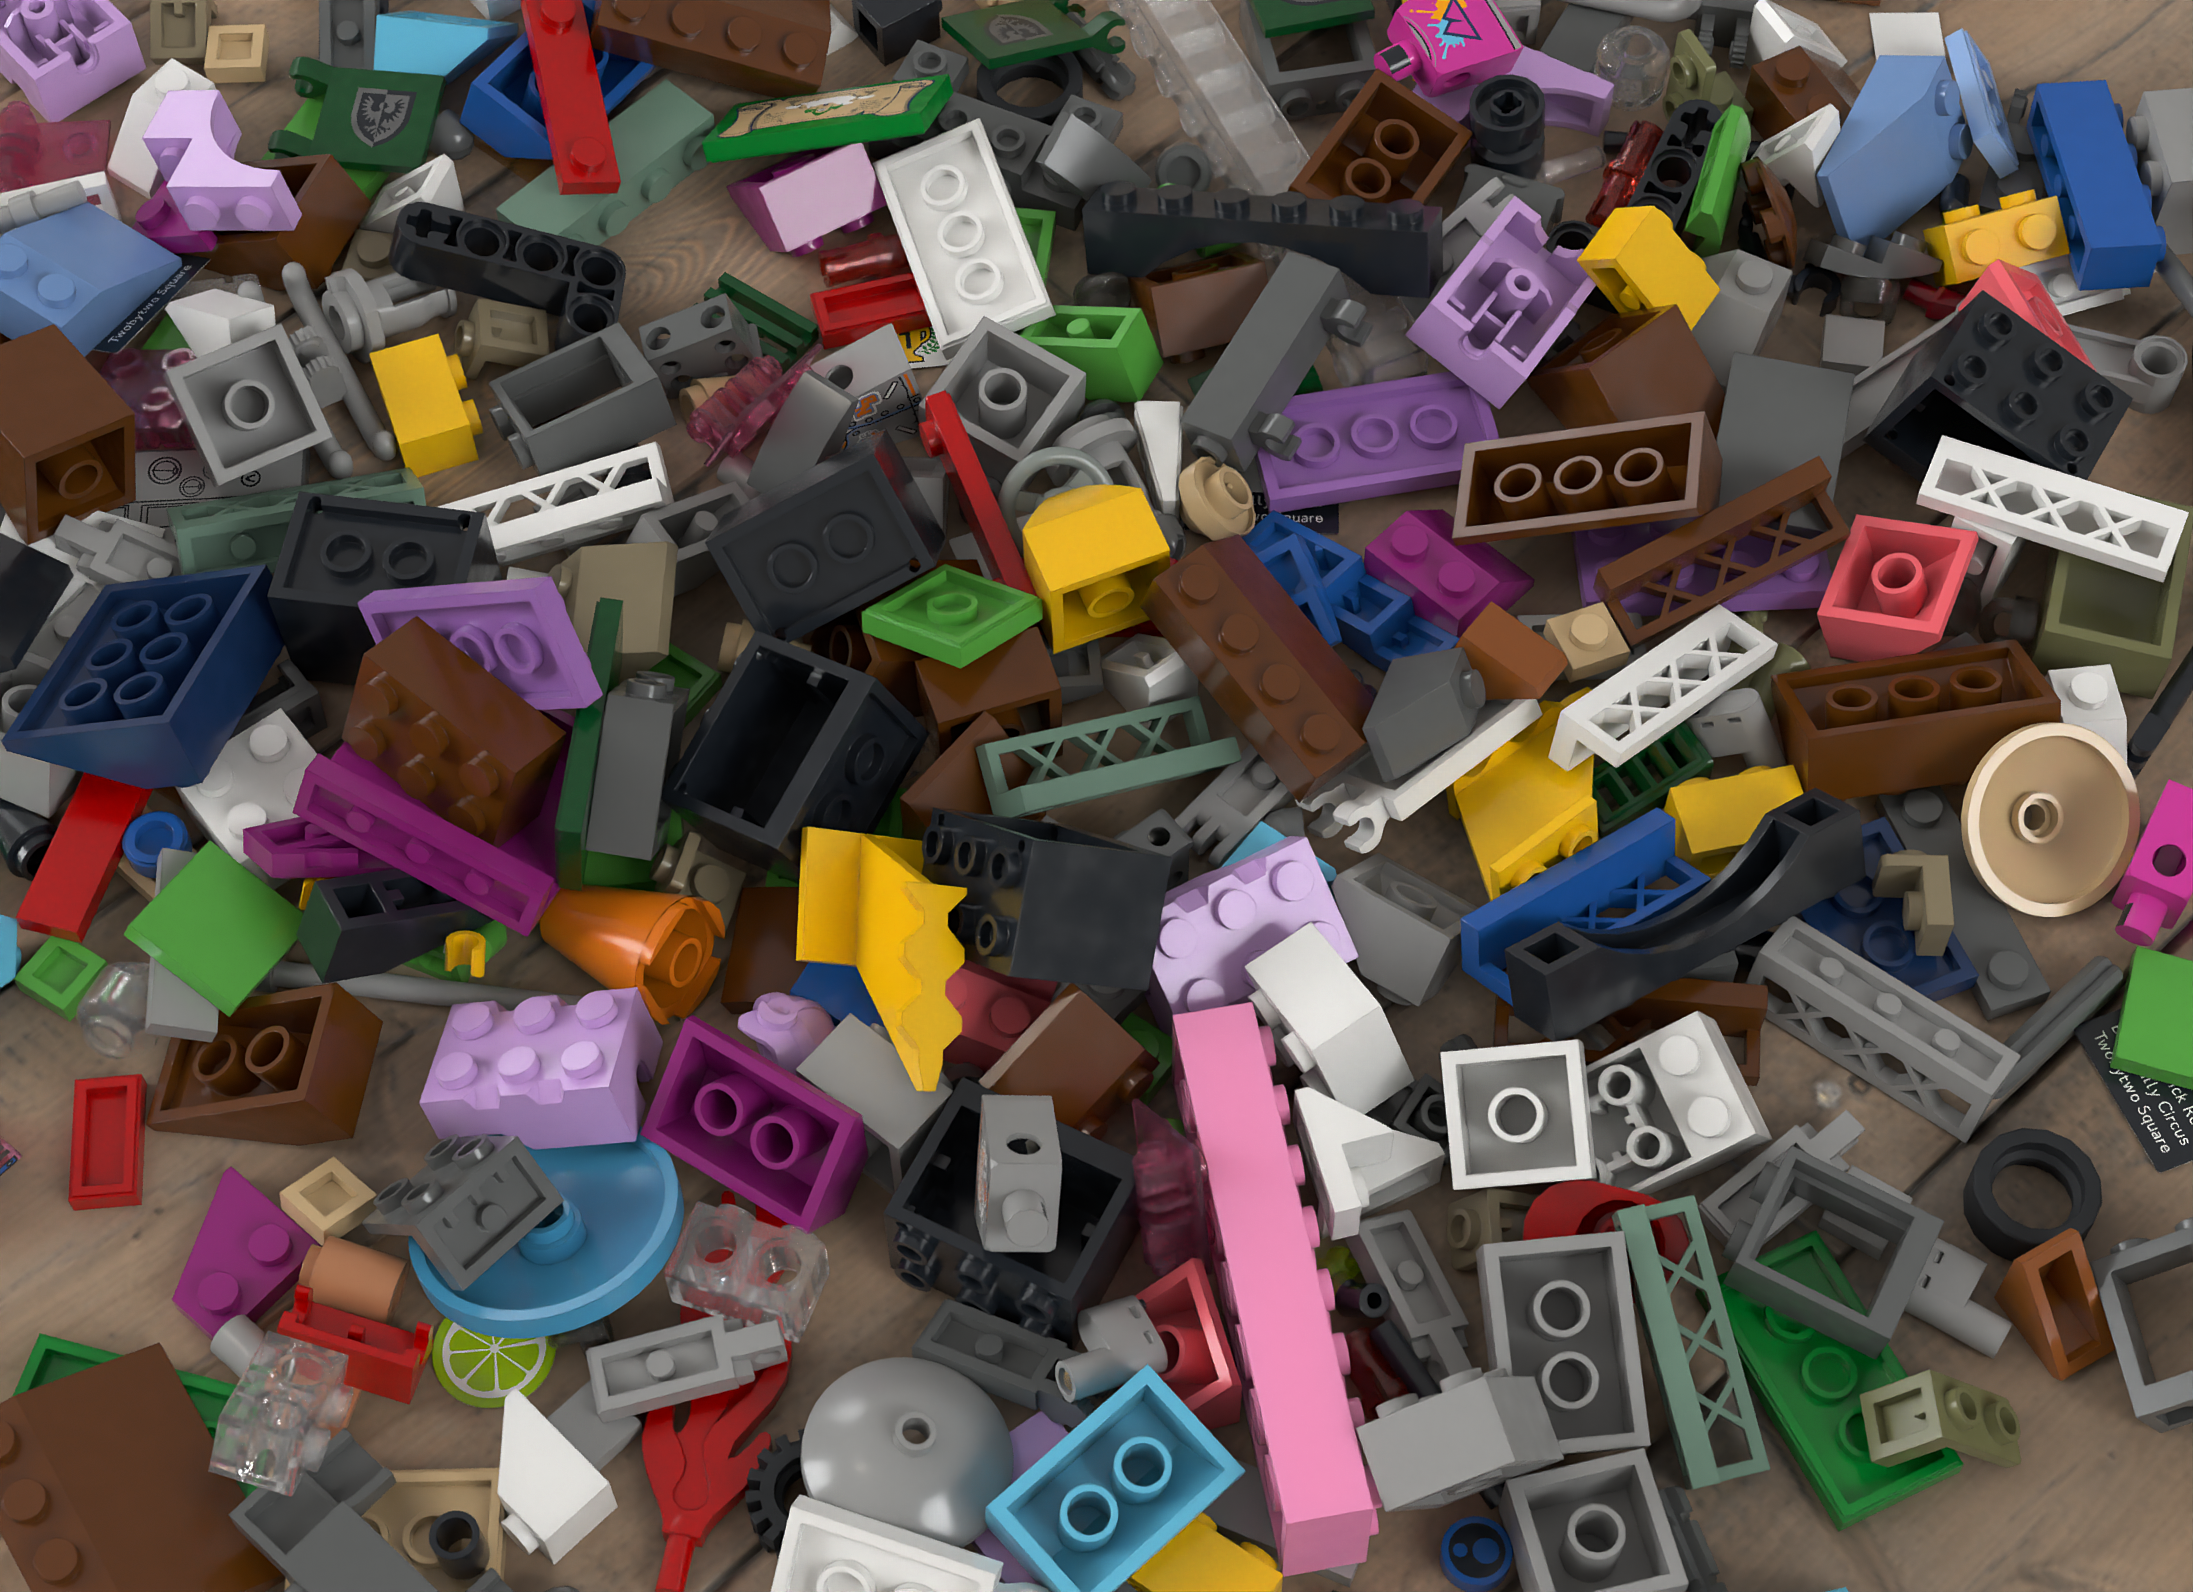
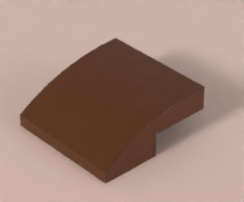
(762, 947)

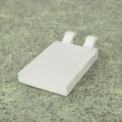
(1363, 795)
(853, 1553)

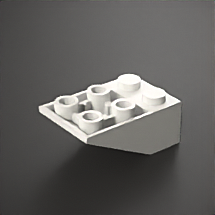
(1670, 1108)

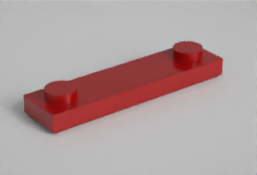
(571, 97)
(947, 438)

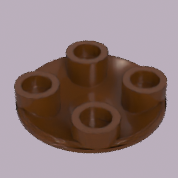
(1771, 207)

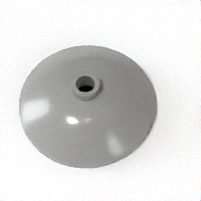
(865, 1465)

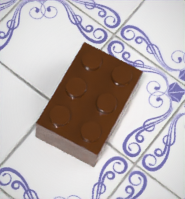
(452, 733)

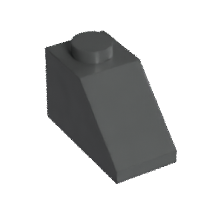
(1422, 709)

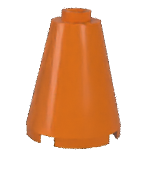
(640, 942)

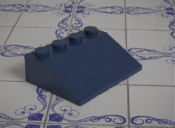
(154, 678)

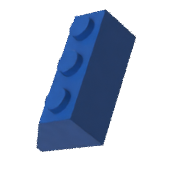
(506, 101)

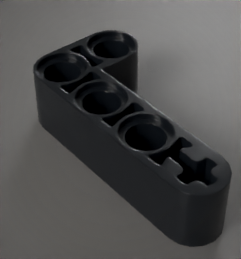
(1667, 163)
(510, 266)

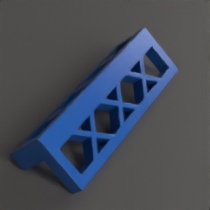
(1577, 890)

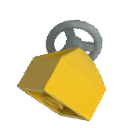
(1084, 547)

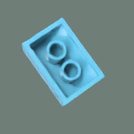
(1113, 1490)

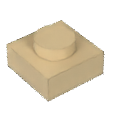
(236, 53)
(1588, 640)
(328, 1201)

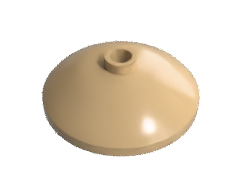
(2079, 825)

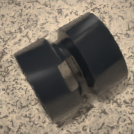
(1508, 125)

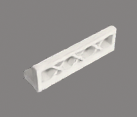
(2052, 508)
(577, 521)
(1662, 675)

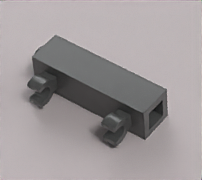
(1267, 362)

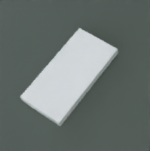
(962, 235)

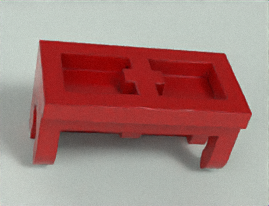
(380, 1355)

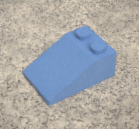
(1895, 147)
(77, 274)

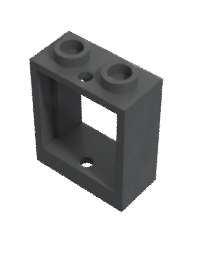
(1300, 90)
(571, 379)
(635, 758)
(1857, 1202)
(2161, 1403)

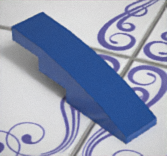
(1369, 613)

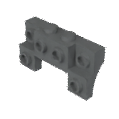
(1012, 136)
(320, 1529)

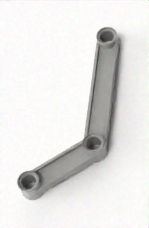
(2141, 368)

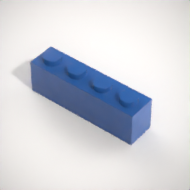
(2097, 185)

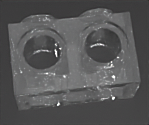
(740, 1283)
(281, 1414)

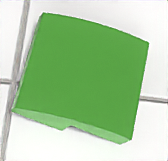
(1719, 181)

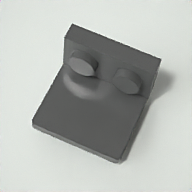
(467, 1204)

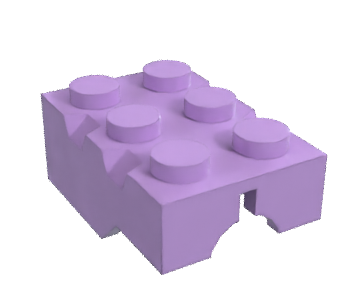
(66, 52)
(1503, 305)
(1231, 919)
(544, 1070)

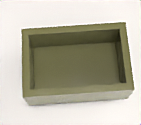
(2111, 616)

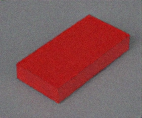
(862, 308)
(107, 1142)

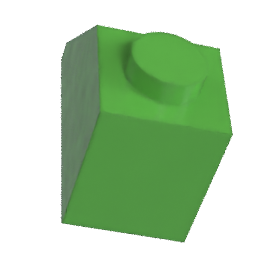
(1106, 344)

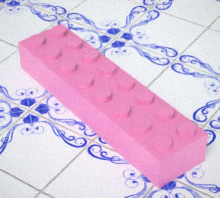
(1273, 1294)

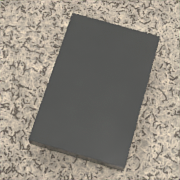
(1777, 420)

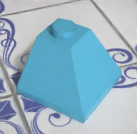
(436, 42)

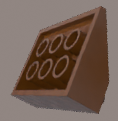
(117, 1489)

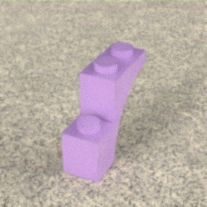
(1571, 95)
(195, 150)

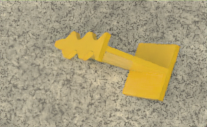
(1524, 807)
(878, 913)

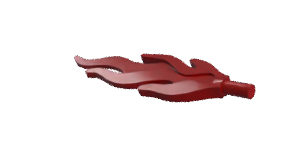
(697, 1470)

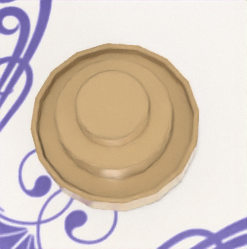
(1215, 500)

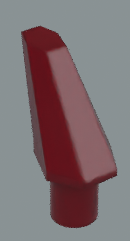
(1936, 301)

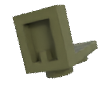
(1695, 77)
(1938, 1413)

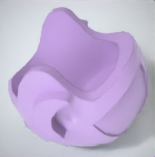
(786, 1028)

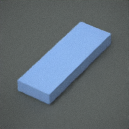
(1982, 103)

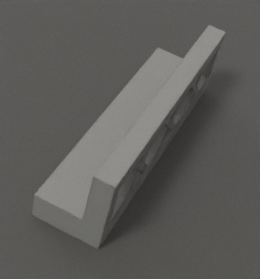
(1881, 1018)

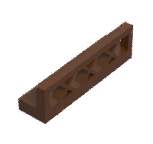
(1711, 533)
(1734, 1006)

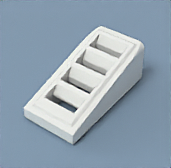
(1161, 450)

